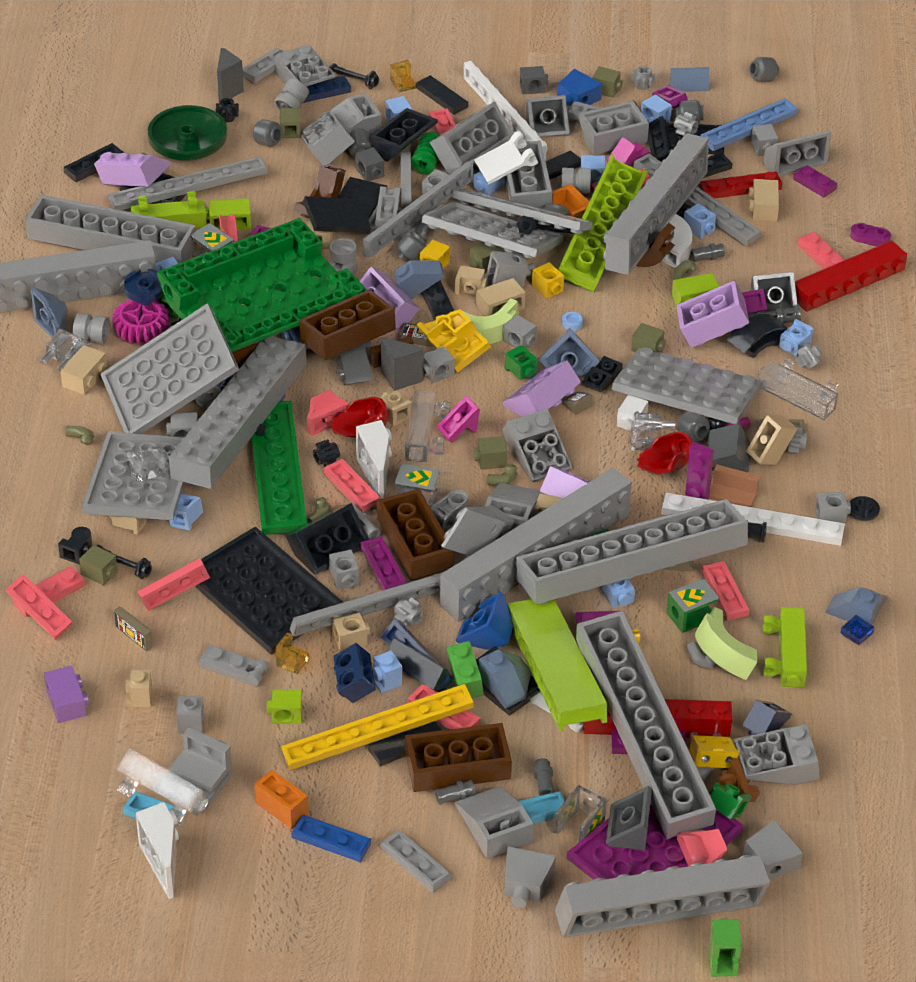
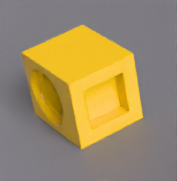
(437, 252)
(547, 280)

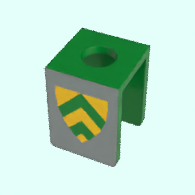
(690, 604)

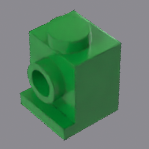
(524, 366)
(729, 800)

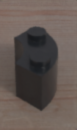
(757, 335)

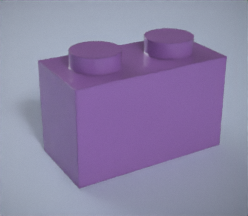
(65, 693)

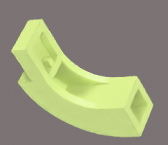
(492, 326)
(724, 648)

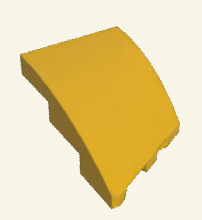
(457, 335)

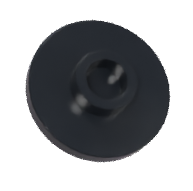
(864, 508)

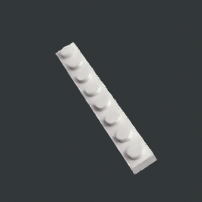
(490, 94)
(777, 522)

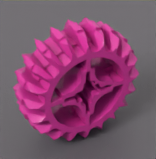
(139, 322)

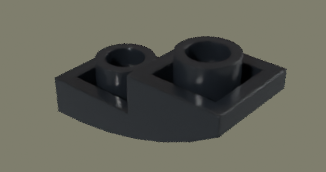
(603, 374)

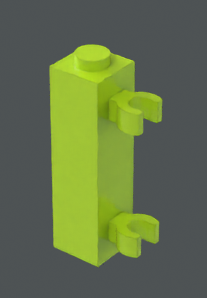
(187, 212)
(792, 647)

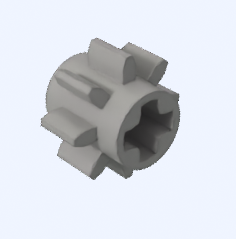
(643, 77)
(686, 124)
(808, 355)
(797, 442)
(408, 611)

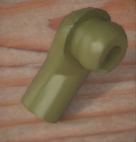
(685, 266)
(80, 431)
(506, 477)
(322, 508)

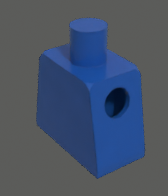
(580, 88)

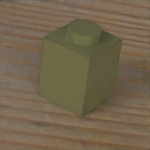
(610, 81)
(290, 122)
(481, 254)
(648, 337)
(491, 452)
(98, 565)

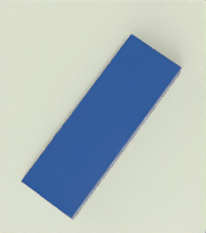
(331, 838)

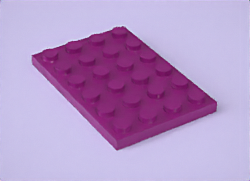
(608, 862)

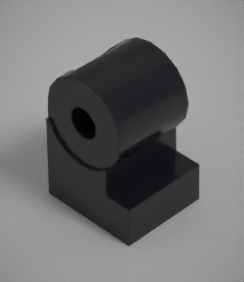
(76, 546)

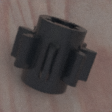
(227, 109)
(326, 453)

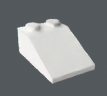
(374, 454)
(158, 842)

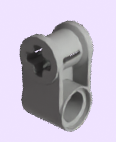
(449, 507)

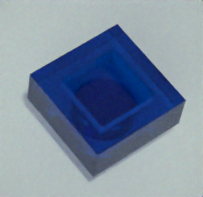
(857, 630)

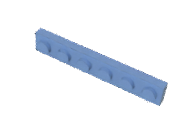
(743, 126)

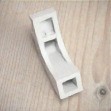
(682, 242)

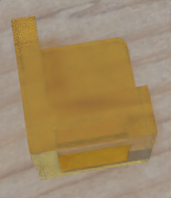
(401, 76)
(290, 657)

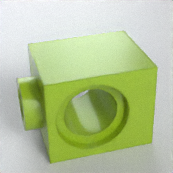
(285, 706)

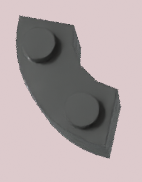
(353, 366)

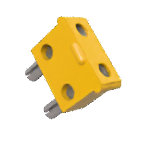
(712, 750)

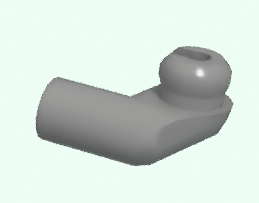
(698, 658)

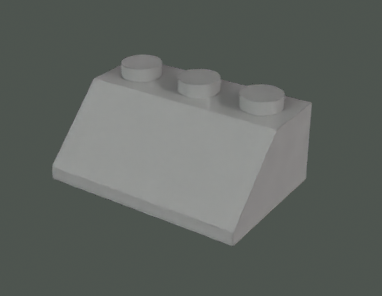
(608, 125)
(796, 153)

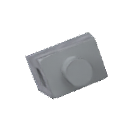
(507, 266)
(776, 849)
(527, 875)

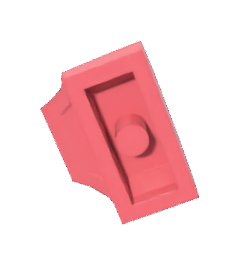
(228, 226)
(322, 411)
(702, 846)

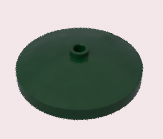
(187, 132)

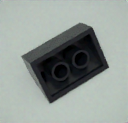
(400, 133)
(325, 535)

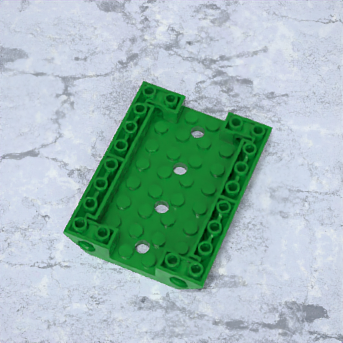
(251, 275)

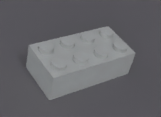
(472, 137)
(530, 183)

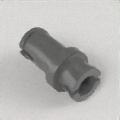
(711, 251)
(543, 774)
(458, 791)

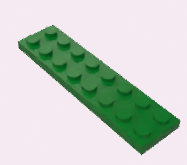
(279, 473)

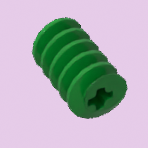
(424, 157)

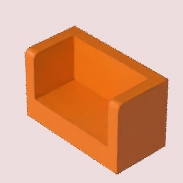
(572, 199)
(281, 798)

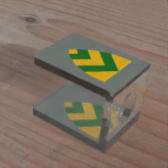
(210, 238)
(422, 478)
(577, 801)

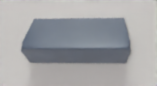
(690, 79)

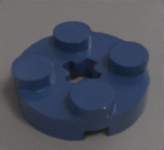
(145, 295)

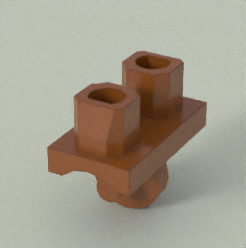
(735, 776)

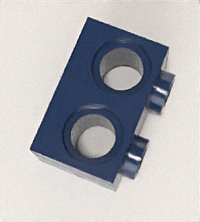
(354, 673)

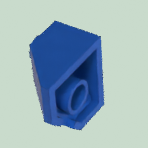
(489, 625)

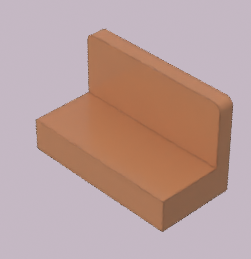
(734, 485)

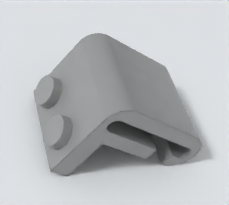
(204, 763)

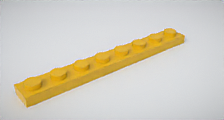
(377, 727)

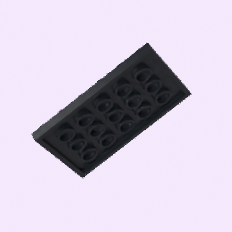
(262, 587)

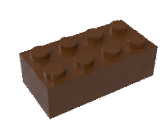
(347, 324)
(414, 534)
(458, 754)

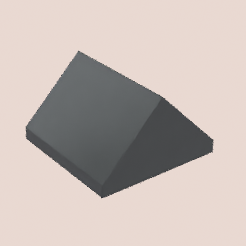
(229, 75)
(548, 115)
(778, 289)
(401, 363)
(730, 447)
(630, 820)

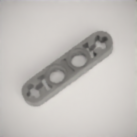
(405, 179)

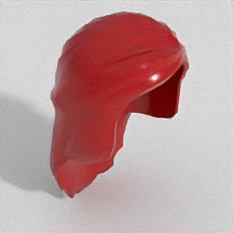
(360, 413)
(666, 454)

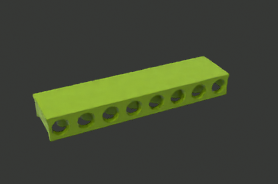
(584, 257)
(557, 663)

